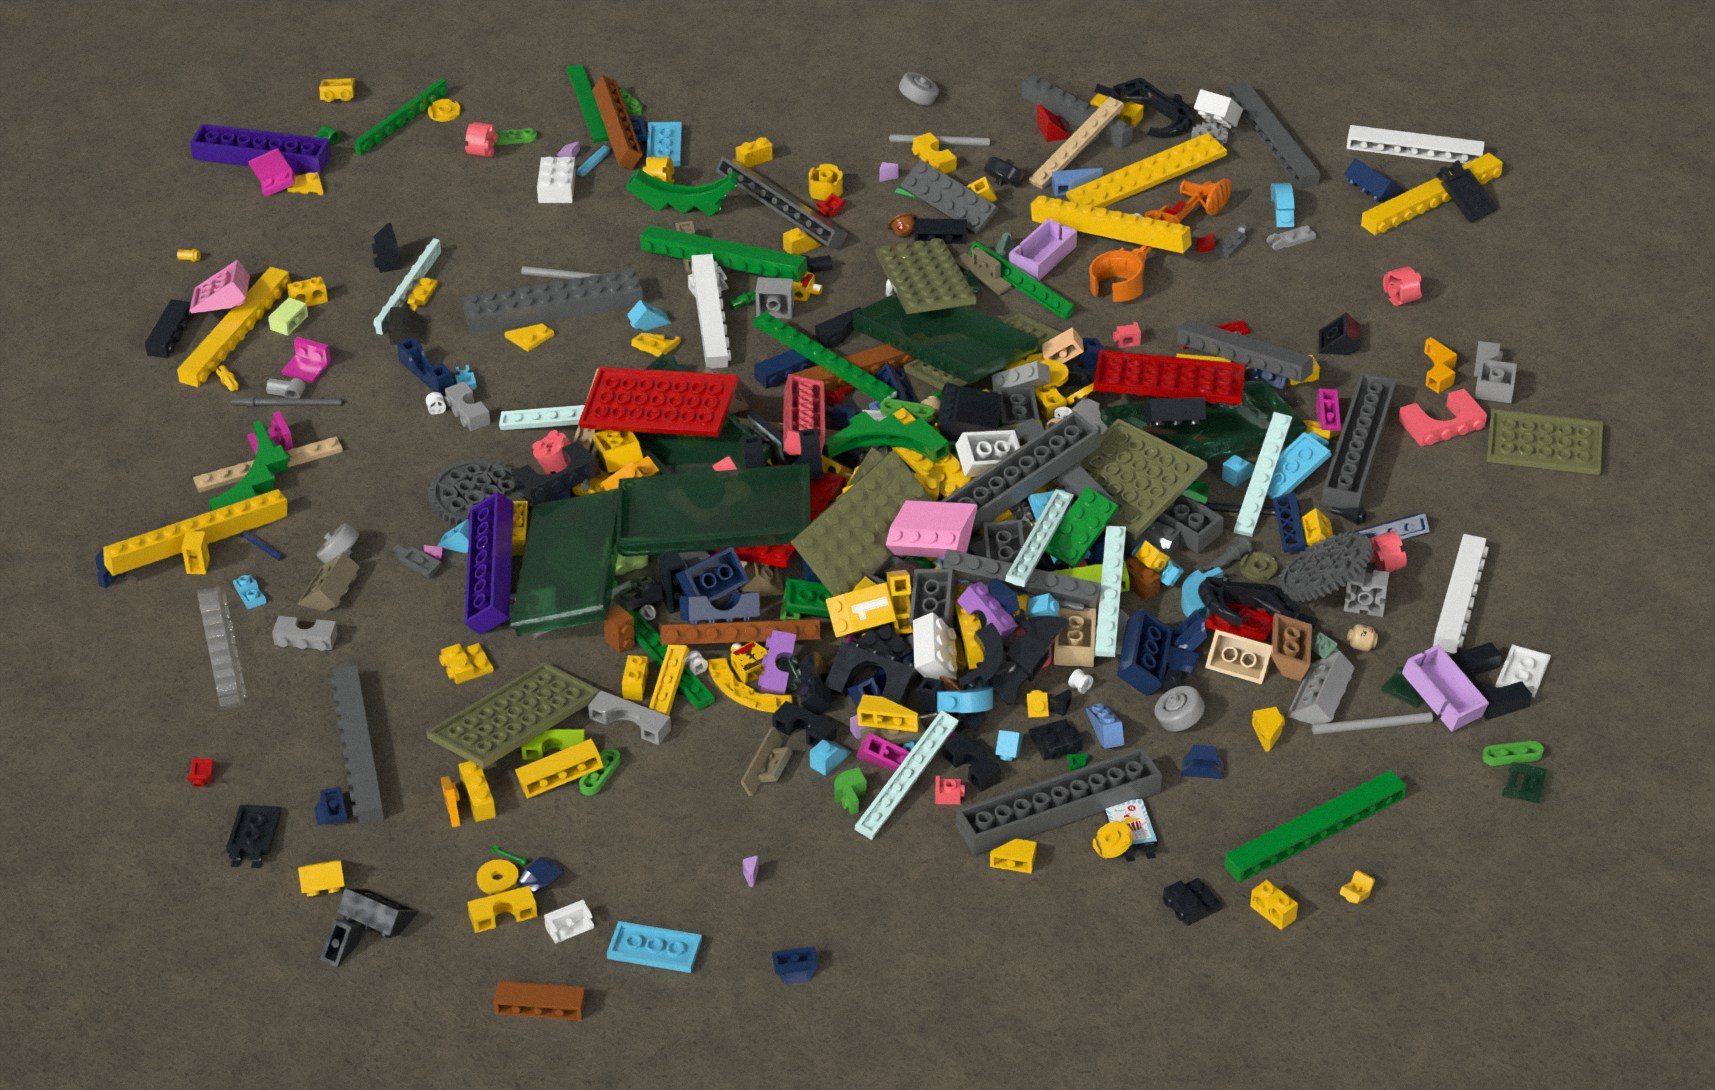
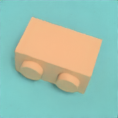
(1063, 346)

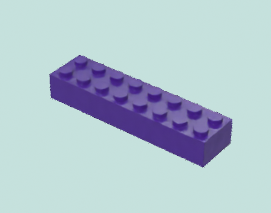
(241, 145)
(489, 563)

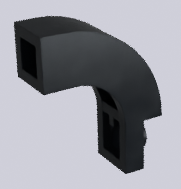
(992, 649)
(928, 697)

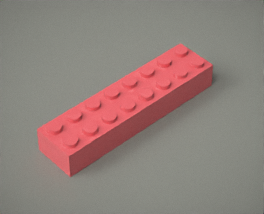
(802, 410)

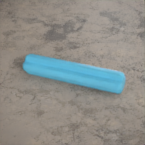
(593, 161)

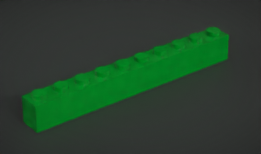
(726, 253)
(1314, 826)

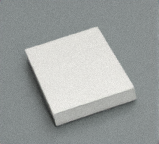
(1524, 666)

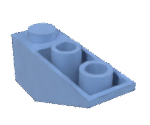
(1069, 179)
(1106, 726)

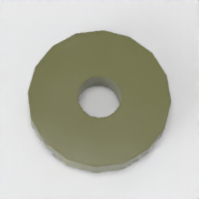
(1269, 569)

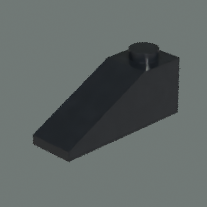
(835, 330)

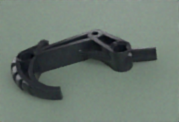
(1142, 90)
(1218, 590)

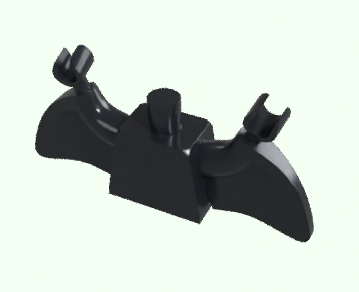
(1026, 654)

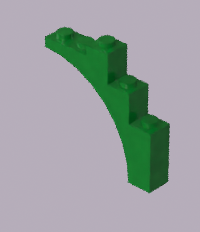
(683, 198)
(889, 431)
(260, 478)

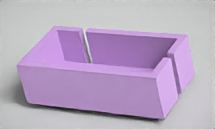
(1044, 248)
(1445, 688)

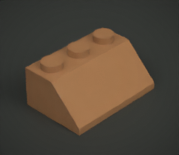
(1291, 646)

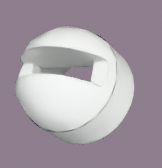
(647, 610)

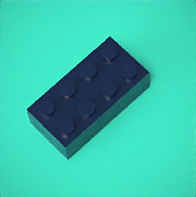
(1144, 652)

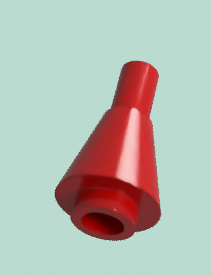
(837, 395)

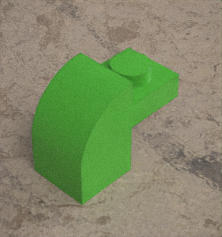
(848, 787)

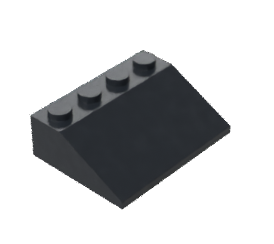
(968, 411)

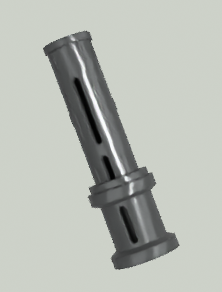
(1232, 553)

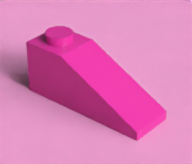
(1328, 410)
(881, 752)

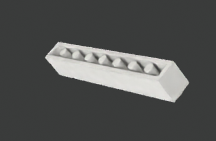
(1413, 144)
(709, 311)
(1460, 592)

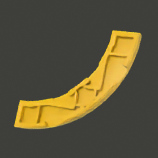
(741, 693)

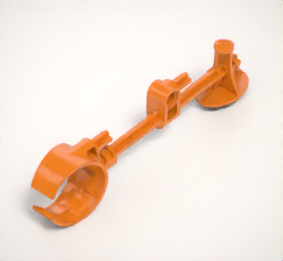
(1131, 264)

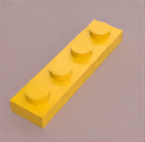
(669, 678)

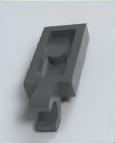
(1232, 241)
(417, 561)

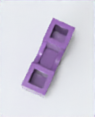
(977, 599)
(780, 645)

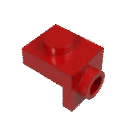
(830, 206)
(201, 772)

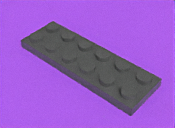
(948, 196)

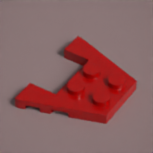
(1255, 623)

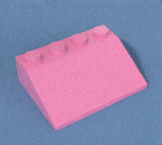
(221, 290)
(931, 528)

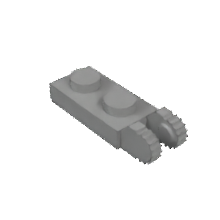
(1291, 237)

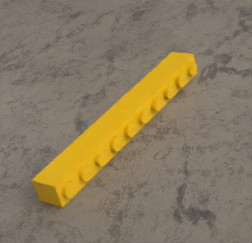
(1424, 197)
(1113, 224)
(233, 327)
(216, 525)

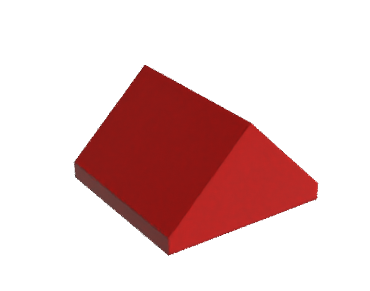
(1051, 125)

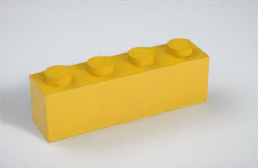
(559, 768)

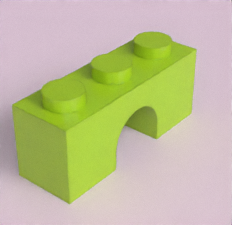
(550, 739)

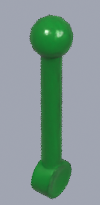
(495, 849)

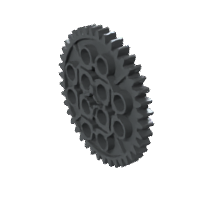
(468, 484)
(1325, 566)

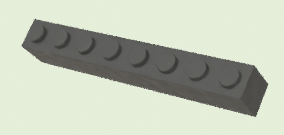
(1074, 110)
(1245, 350)
(1073, 479)
(1041, 582)

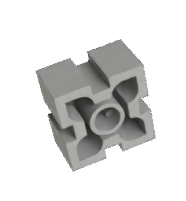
(1367, 593)

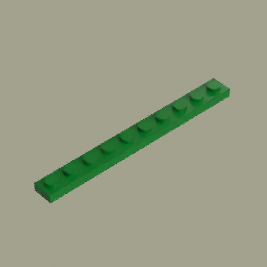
(824, 357)

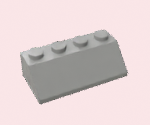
(1322, 690)

